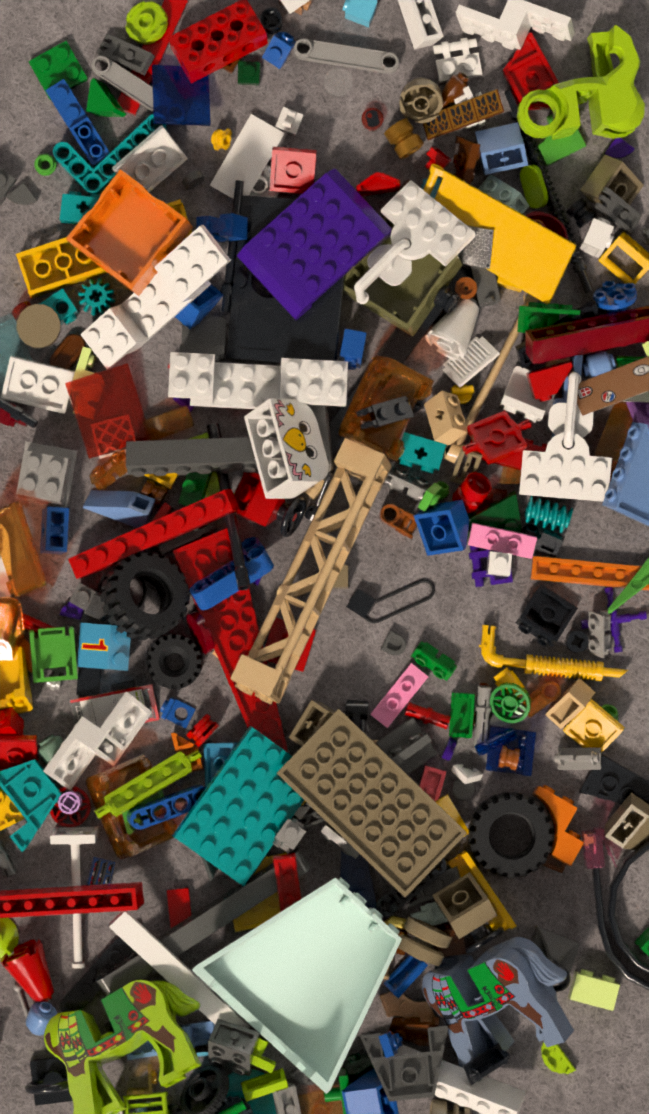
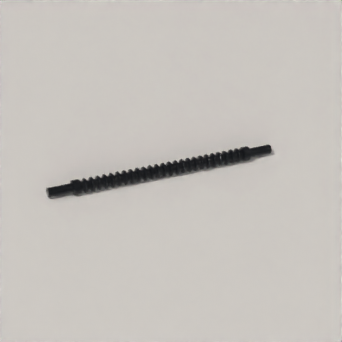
(579, 266)

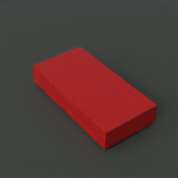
(178, 905)

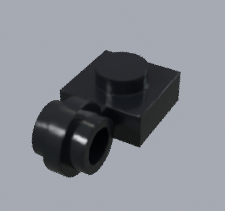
(548, 541)

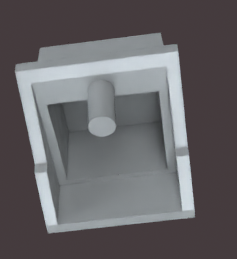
(46, 475)

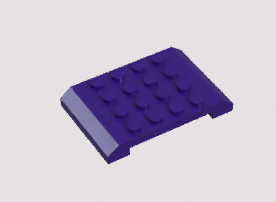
(314, 243)

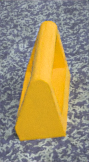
(634, 250)

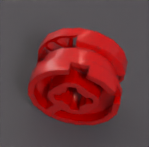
(200, 728)

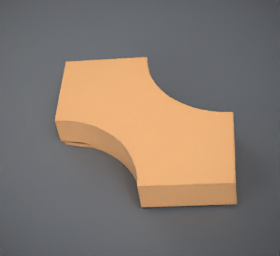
(406, 1007)

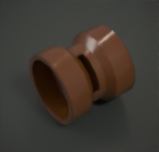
(154, 491)

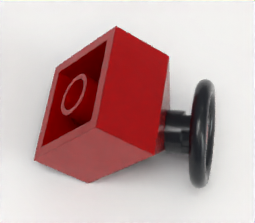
(264, 511)

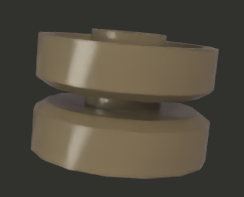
(423, 942)

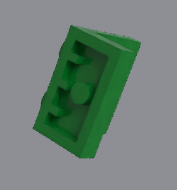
(535, 316)

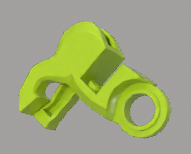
(611, 94)

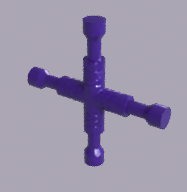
(616, 619)

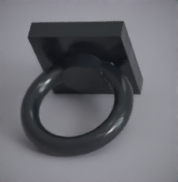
(48, 1081)

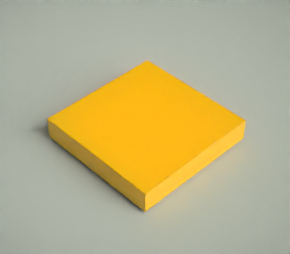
(593, 727)

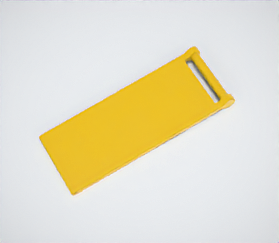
(521, 248)

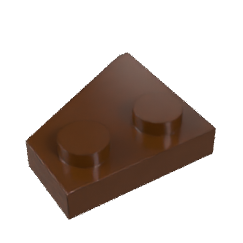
(412, 1029)

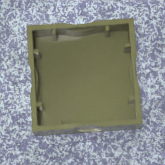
(410, 301)

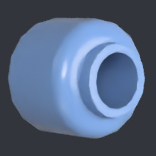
(598, 363)
(39, 1016)

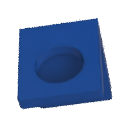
(169, 708)

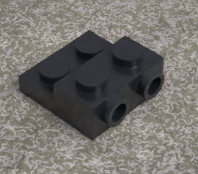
(546, 616)

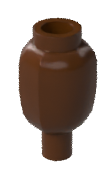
(454, 88)

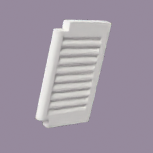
(477, 357)

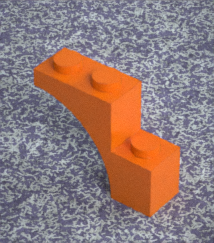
(565, 844)

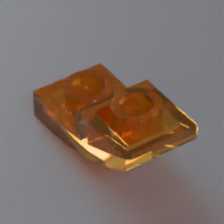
(168, 423)

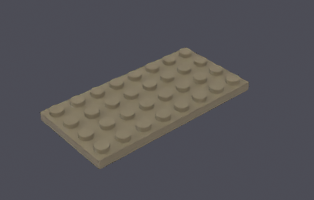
(371, 802)

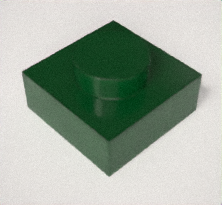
(248, 73)

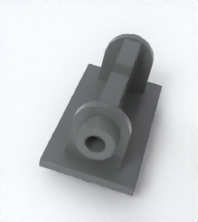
(401, 479)

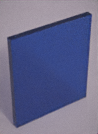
(177, 99)

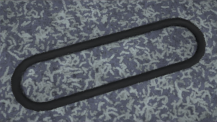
(407, 607)

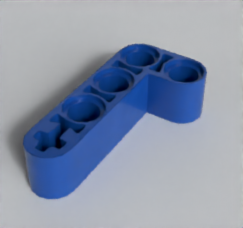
(223, 582)
(168, 803)

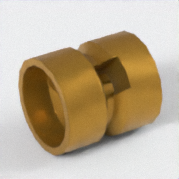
(403, 138)

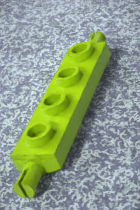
(148, 784)

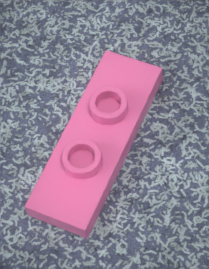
(502, 540)
(399, 695)

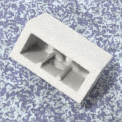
(597, 237)

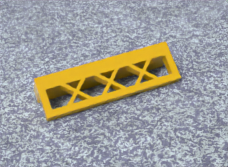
(465, 865)

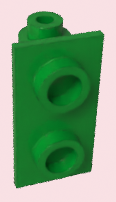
(425, 656)

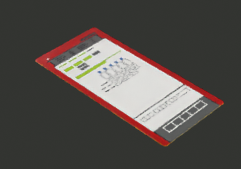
(99, 707)

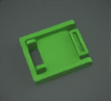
(53, 651)

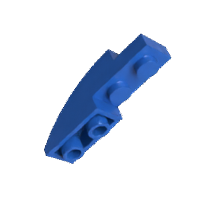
(77, 122)

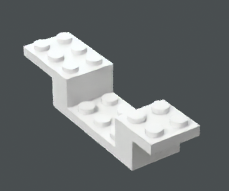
(178, 282)
(250, 385)

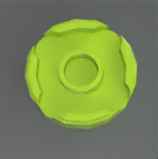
(146, 22)

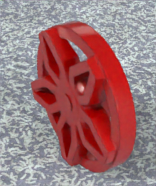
(75, 823)

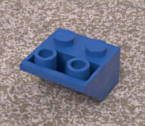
(367, 1096)

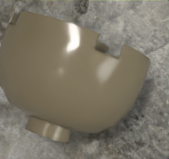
(421, 100)

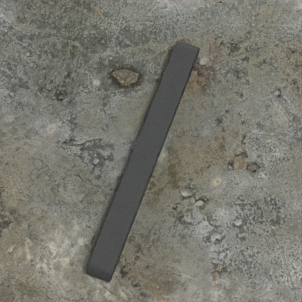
(200, 925)

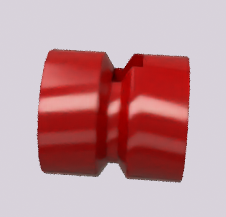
(473, 491)

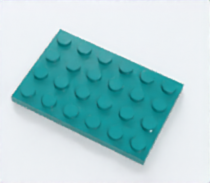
(241, 808)

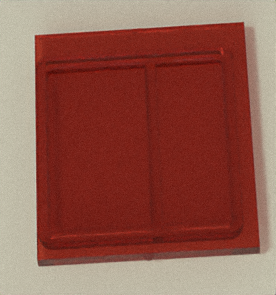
(107, 410)

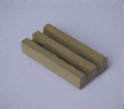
(477, 455)

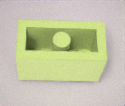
(594, 990)

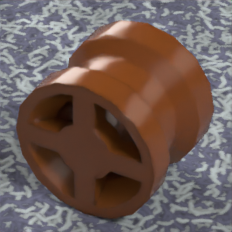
(509, 758)

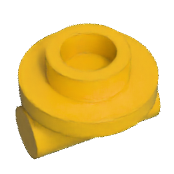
(463, 393)

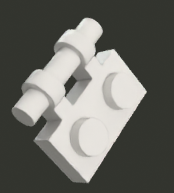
(467, 63)

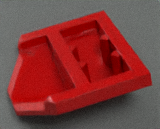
(378, 184)

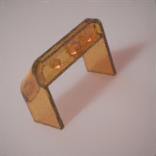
(20, 553)

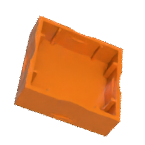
(129, 232)

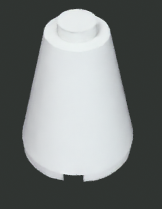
(454, 330)

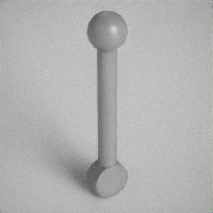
(17, 988)

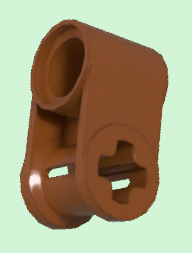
(400, 521)

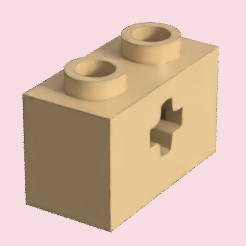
(445, 417)

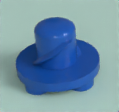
(615, 296)

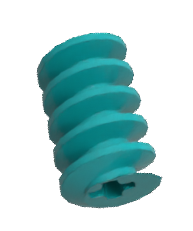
(548, 514)

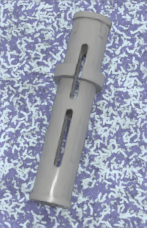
(482, 714)

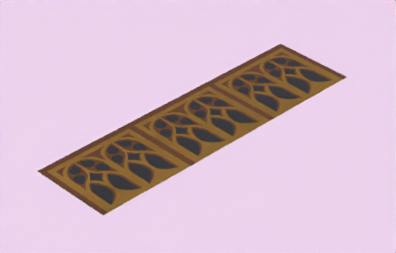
(464, 114)

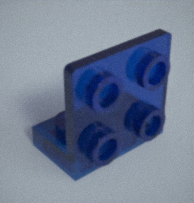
(525, 742)

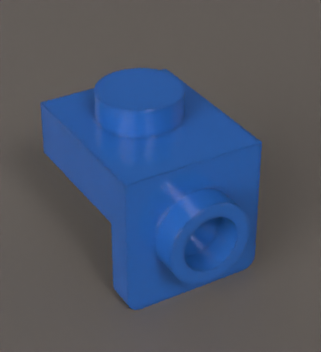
(279, 49)

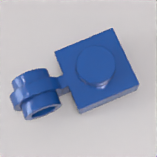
(390, 1043)

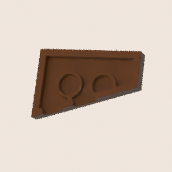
(466, 159)

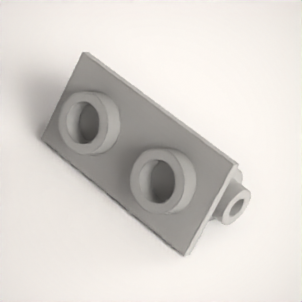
(599, 641)
(578, 759)

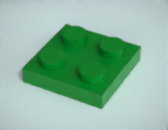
(57, 65)

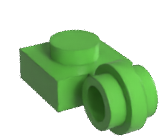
(433, 494)

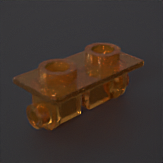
(102, 475)

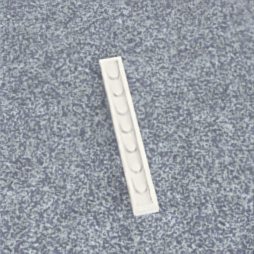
(173, 969)

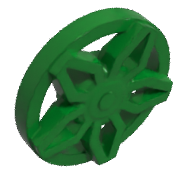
(510, 702)

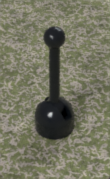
(311, 509)

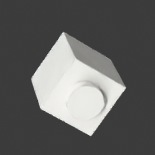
(499, 564)

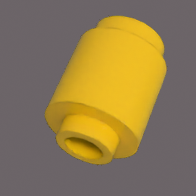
(507, 676)

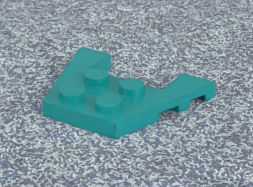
(33, 796)

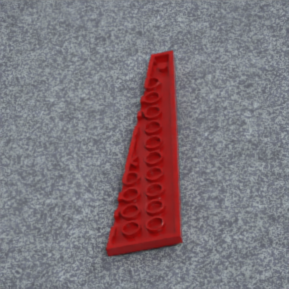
(232, 628)

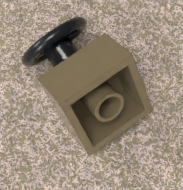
(467, 911)

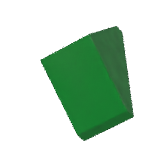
(102, 101)

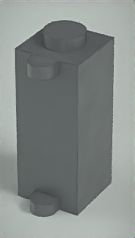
(487, 286)

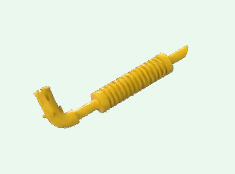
(545, 665)

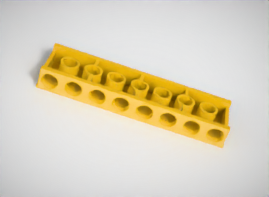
(62, 265)

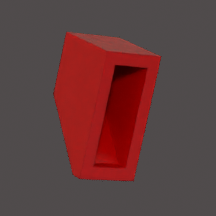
(548, 380)

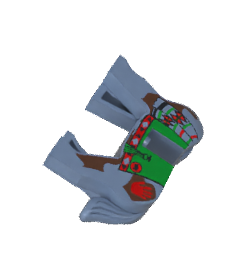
(507, 974)

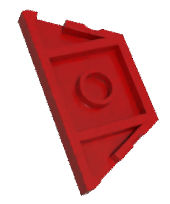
(529, 72)

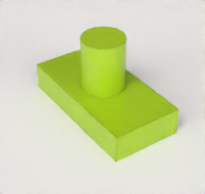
(259, 1060)

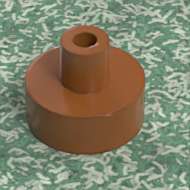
(462, 284)

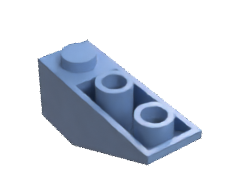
(121, 506)

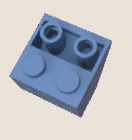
(501, 148)

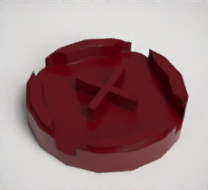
(201, 635)

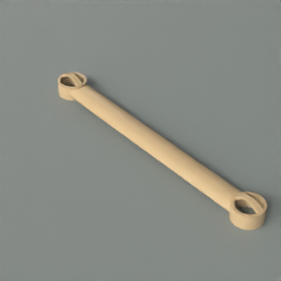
(455, 448)

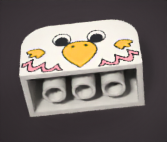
(286, 447)

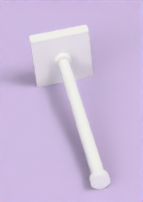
(75, 837)

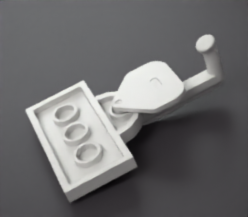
(419, 230)
(561, 470)

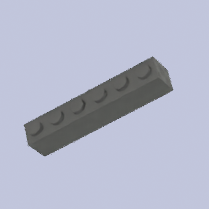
(190, 456)

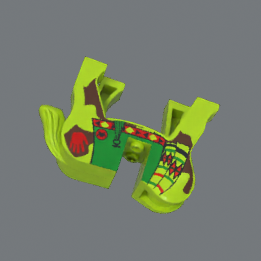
(138, 1014)

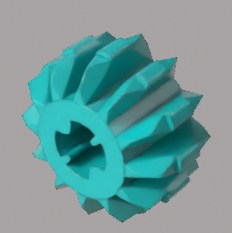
(89, 294)

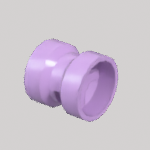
(73, 801)

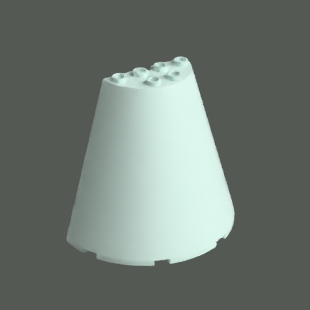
(307, 976)

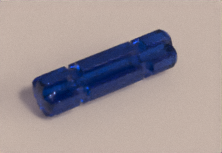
(495, 741)

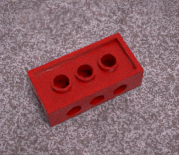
(205, 36)

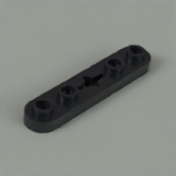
(86, 988)

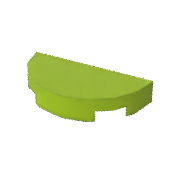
(556, 1059)

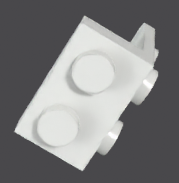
(519, 399)

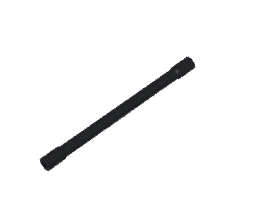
(241, 570)

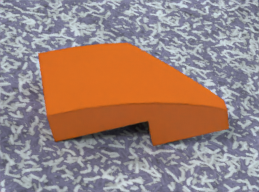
(186, 747)

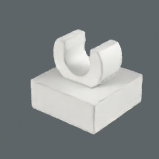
(289, 121)

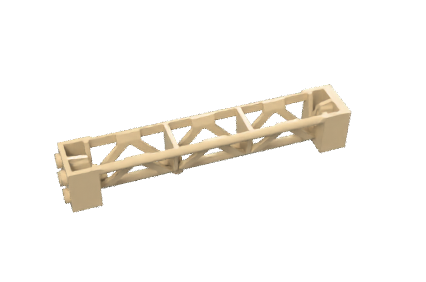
(270, 683)

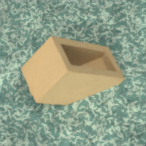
(570, 703)

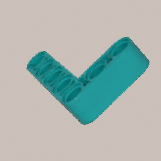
(90, 174)

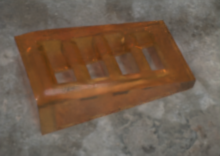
(509, 476)

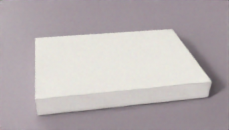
(152, 159)
(37, 384)

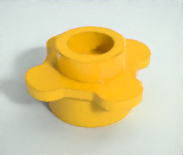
(221, 139)

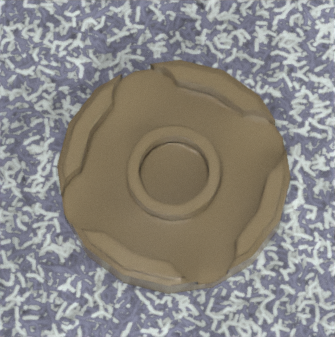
(38, 326)

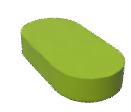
(534, 186)

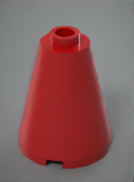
(30, 970)

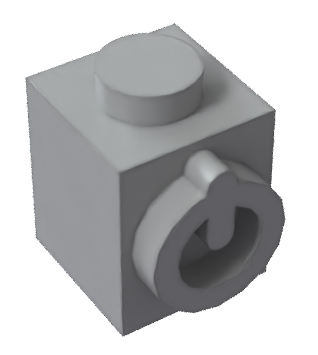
(289, 835)

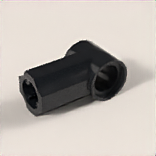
(357, 712)

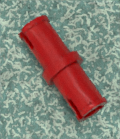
(427, 715)

